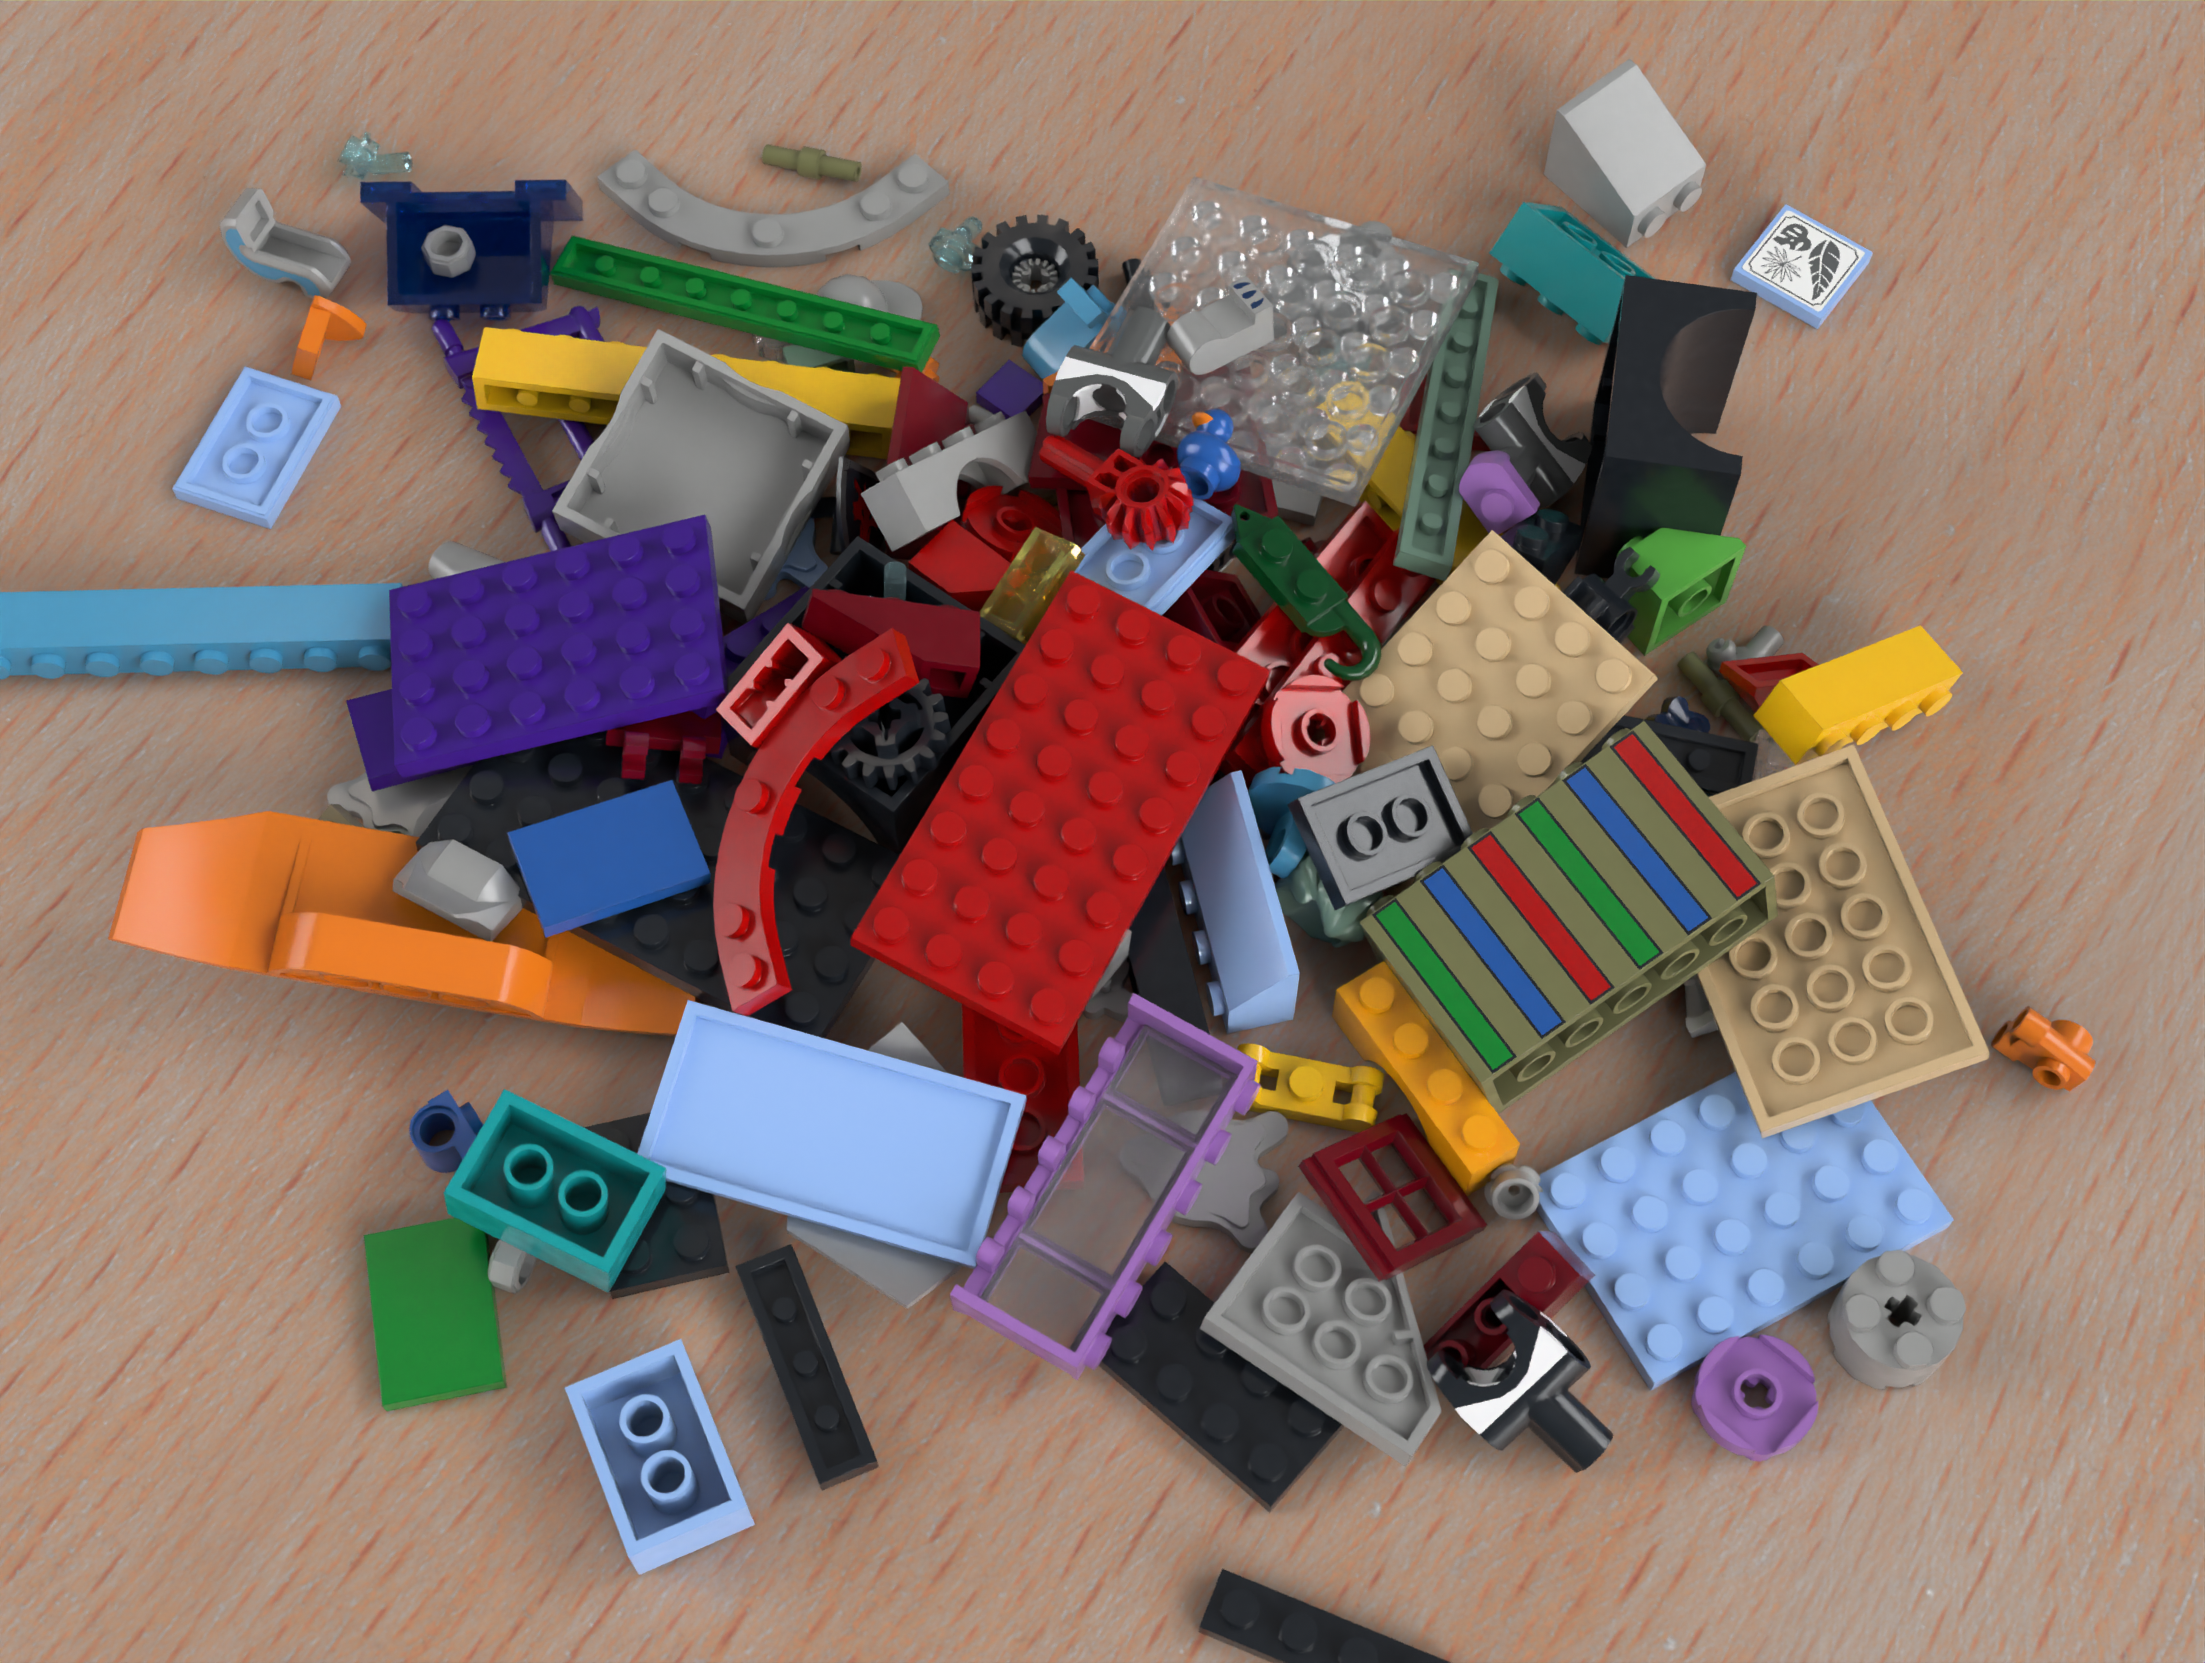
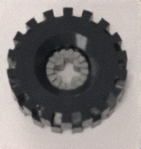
(1016, 257)

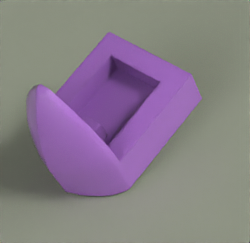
(1497, 492)

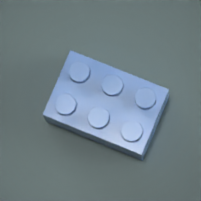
(659, 1457)

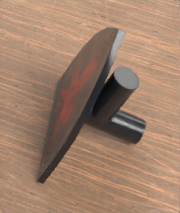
(849, 509)

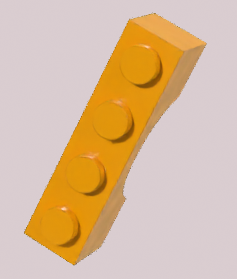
(1454, 1112)

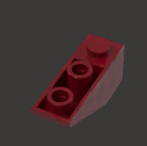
(940, 638)
(1540, 1272)

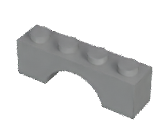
(924, 495)

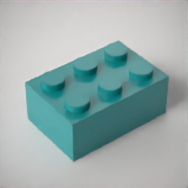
(555, 1190)

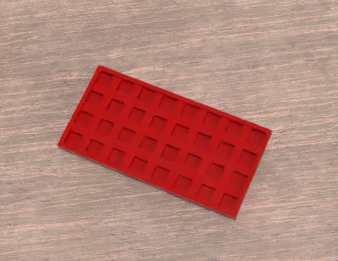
(1061, 811)

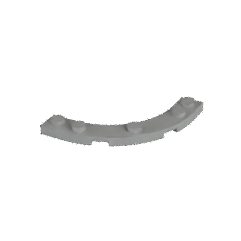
(772, 238)

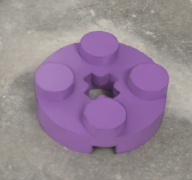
(1748, 1430)

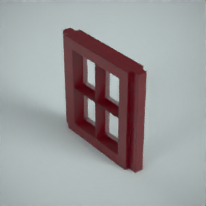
(1355, 1216)

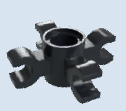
(1608, 600)

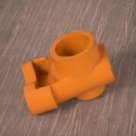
(2052, 1049)

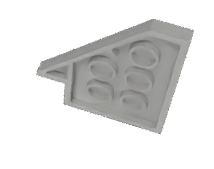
(1330, 1329)

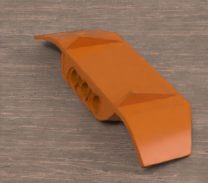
(321, 910)

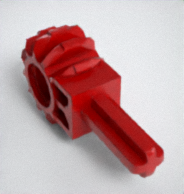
(1132, 497)

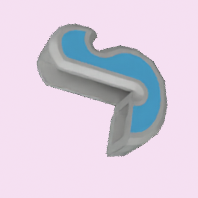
(280, 250)

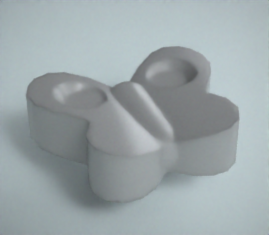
(1111, 998)

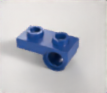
(440, 1115)

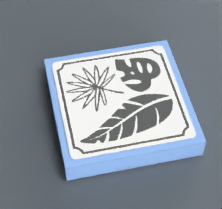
(1801, 266)

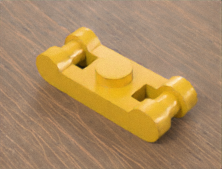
(1308, 1087)

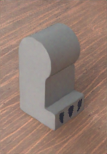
(1223, 329)

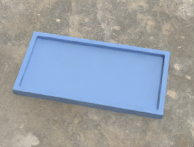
(832, 1133)

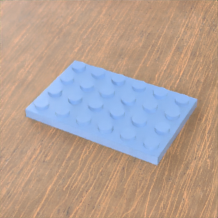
(1724, 1231)

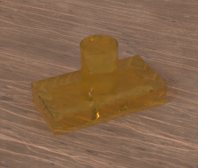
(1031, 584)

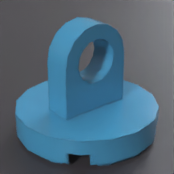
(1269, 799)

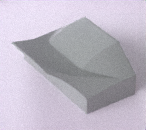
(461, 887)

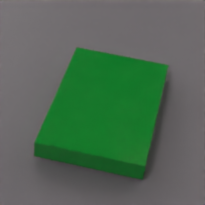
(433, 1313)

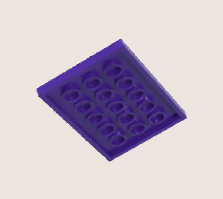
(555, 646)

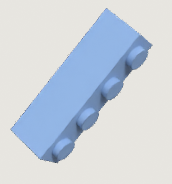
(1236, 910)

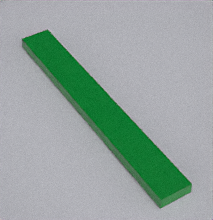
(745, 304)

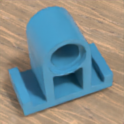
(1072, 324)

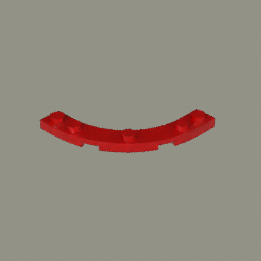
(763, 803)

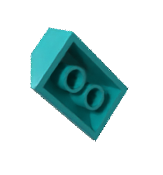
(1567, 266)

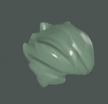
(1308, 904)

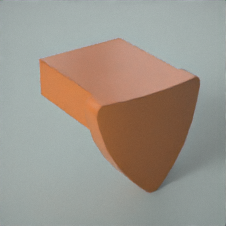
(324, 322)

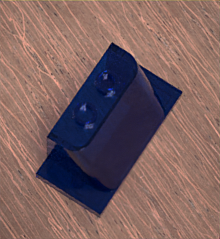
(509, 238)

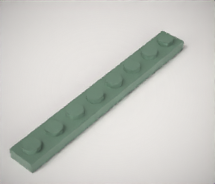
(1446, 438)

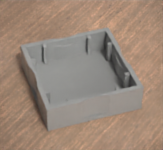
(710, 444)

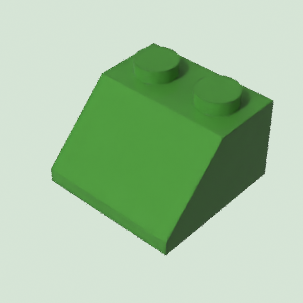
(1692, 582)

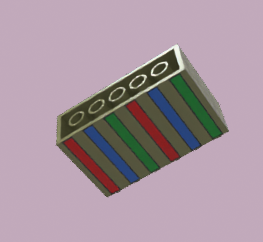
(1572, 914)

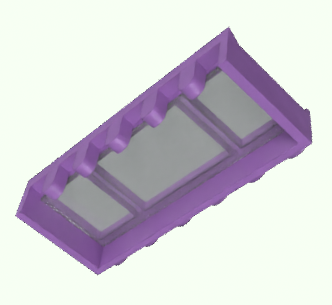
(1109, 1188)

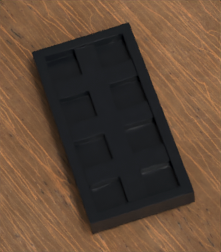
(1210, 1394)

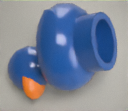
(1206, 457)

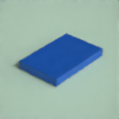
(609, 858)

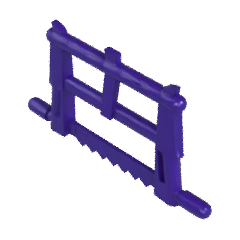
(461, 364)

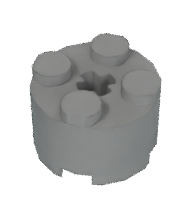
(1913, 1295)

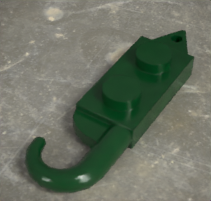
(1302, 587)

